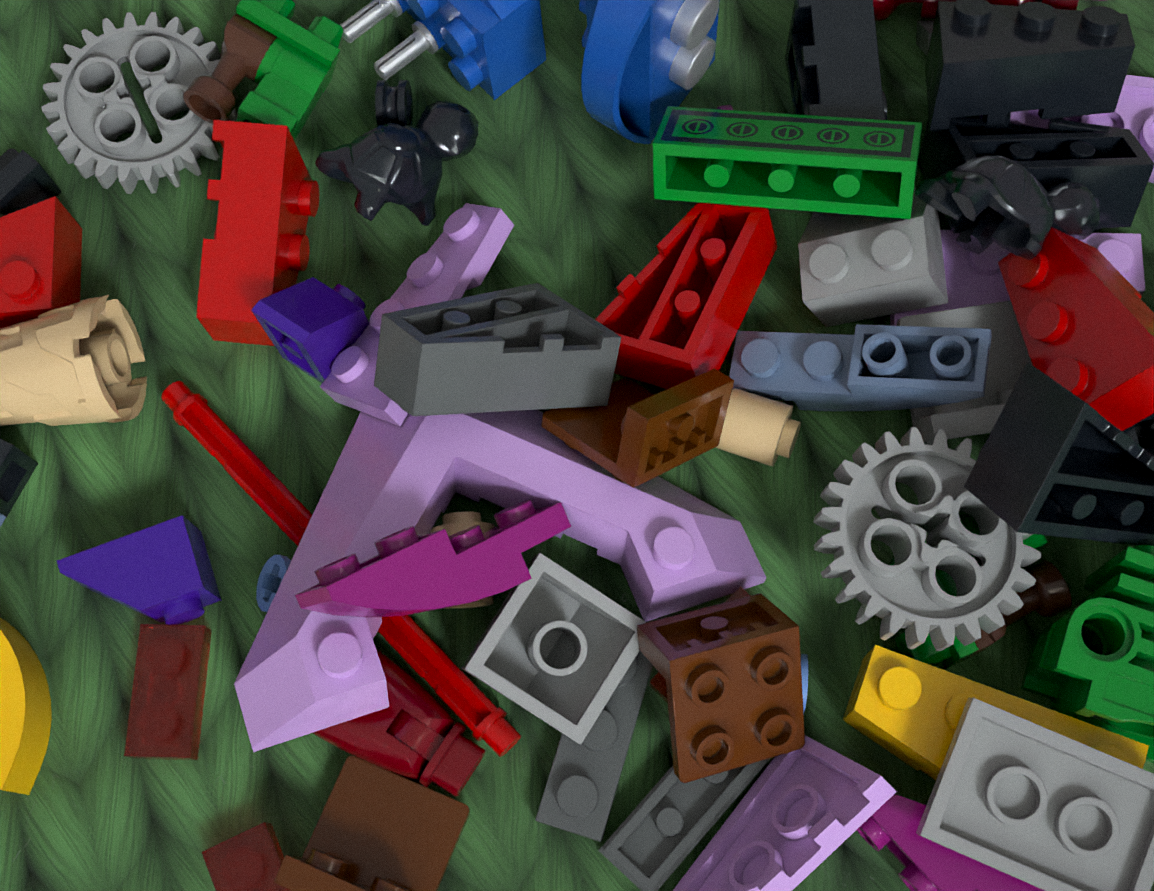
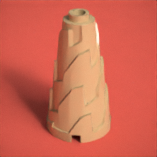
(72, 366)

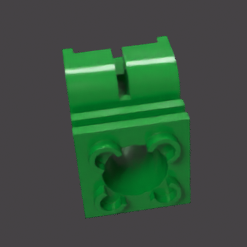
(1102, 652)

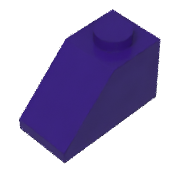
(312, 324)
(152, 571)

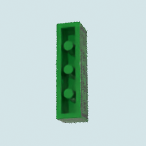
(787, 161)

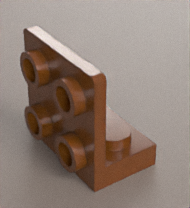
(645, 431)
(728, 684)
(377, 836)

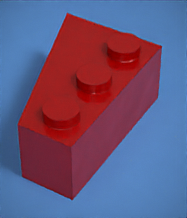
(258, 230)
(38, 261)
(691, 295)
(1085, 326)

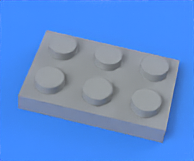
(1042, 806)

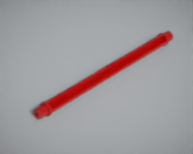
(293, 518)

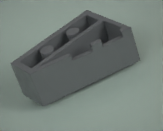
(495, 355)

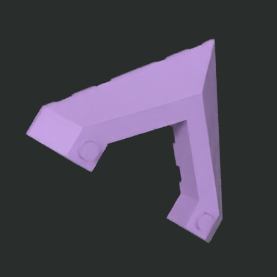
(325, 669)

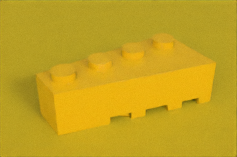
(917, 708)

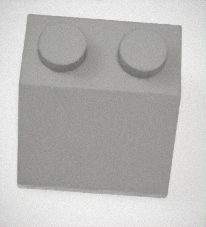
(871, 264)
(556, 648)

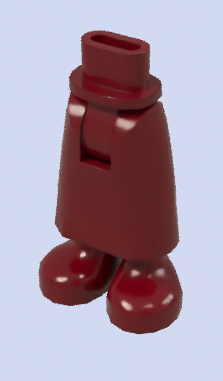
(410, 736)

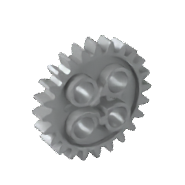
(90, 121)
(908, 591)

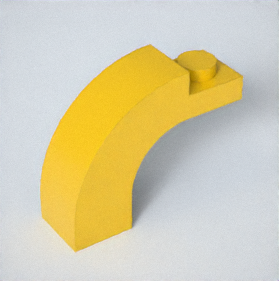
(23, 712)

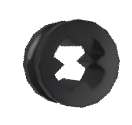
(394, 103)

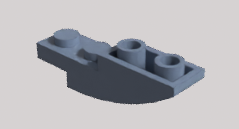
(864, 371)

